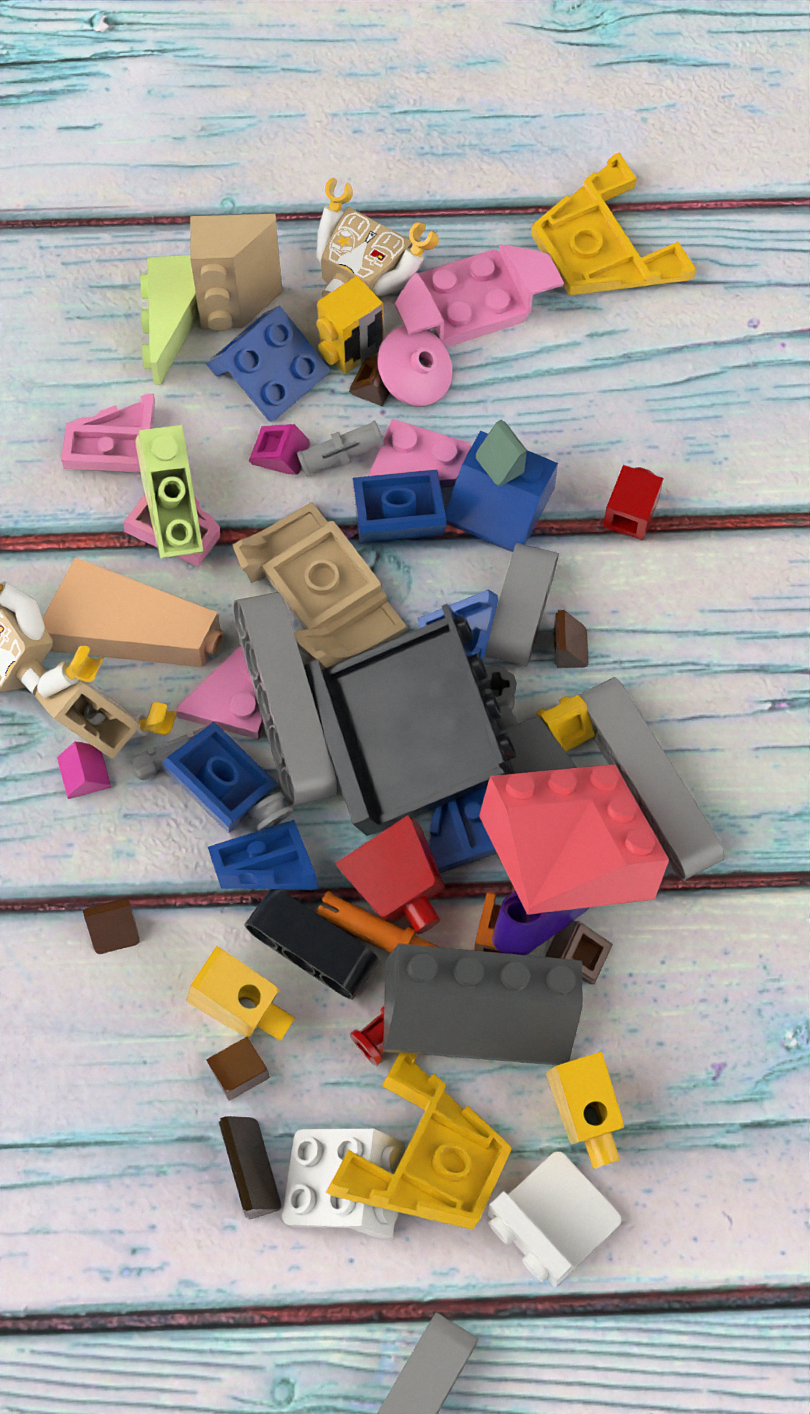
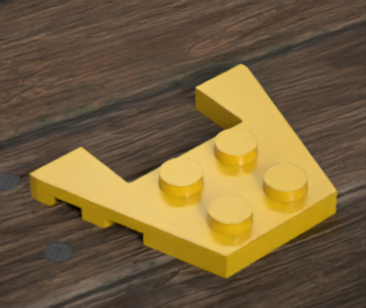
(593, 248)
(446, 1165)

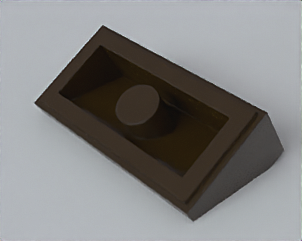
(250, 1166)

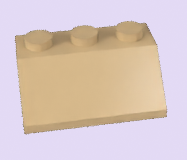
(234, 267)

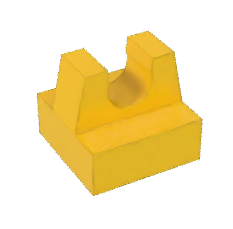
(568, 722)

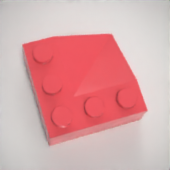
(572, 838)

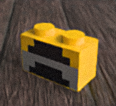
(350, 325)

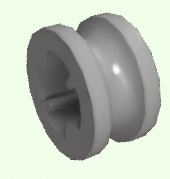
(270, 811)

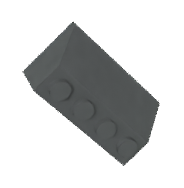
(481, 1004)

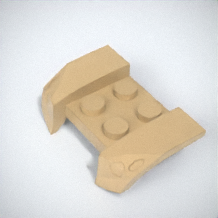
(322, 585)

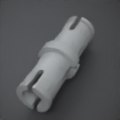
(314, 461)

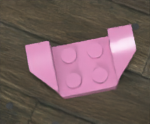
(476, 293)

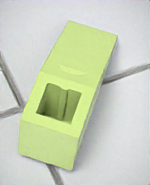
(170, 313)
(169, 490)

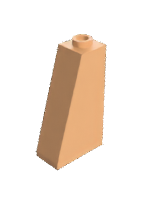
(128, 619)

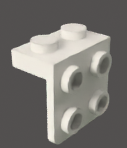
(312, 1166)
(554, 1218)

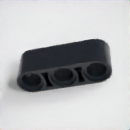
(312, 943)

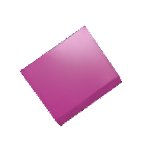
(83, 770)

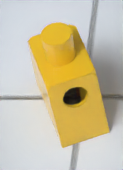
(227, 980)
(587, 1084)

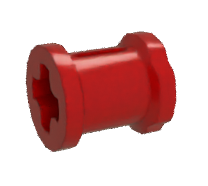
(371, 1039)

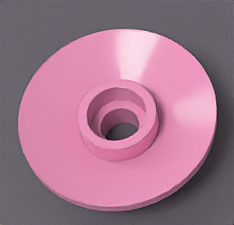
(403, 372)

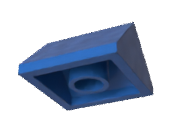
(399, 506)
(219, 776)

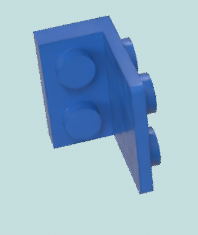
(271, 363)

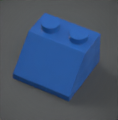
(503, 512)

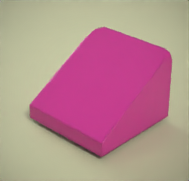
(278, 448)

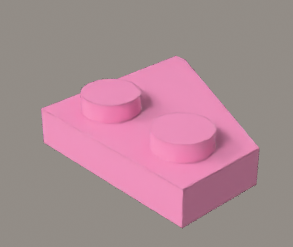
(108, 438)
(226, 699)

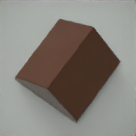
(369, 384)

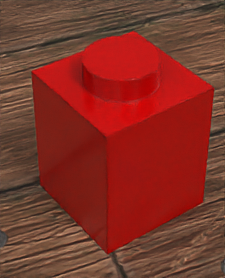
(633, 501)

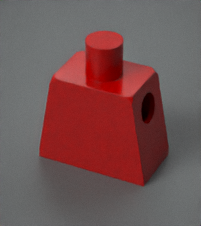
(397, 874)

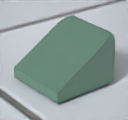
(502, 454)

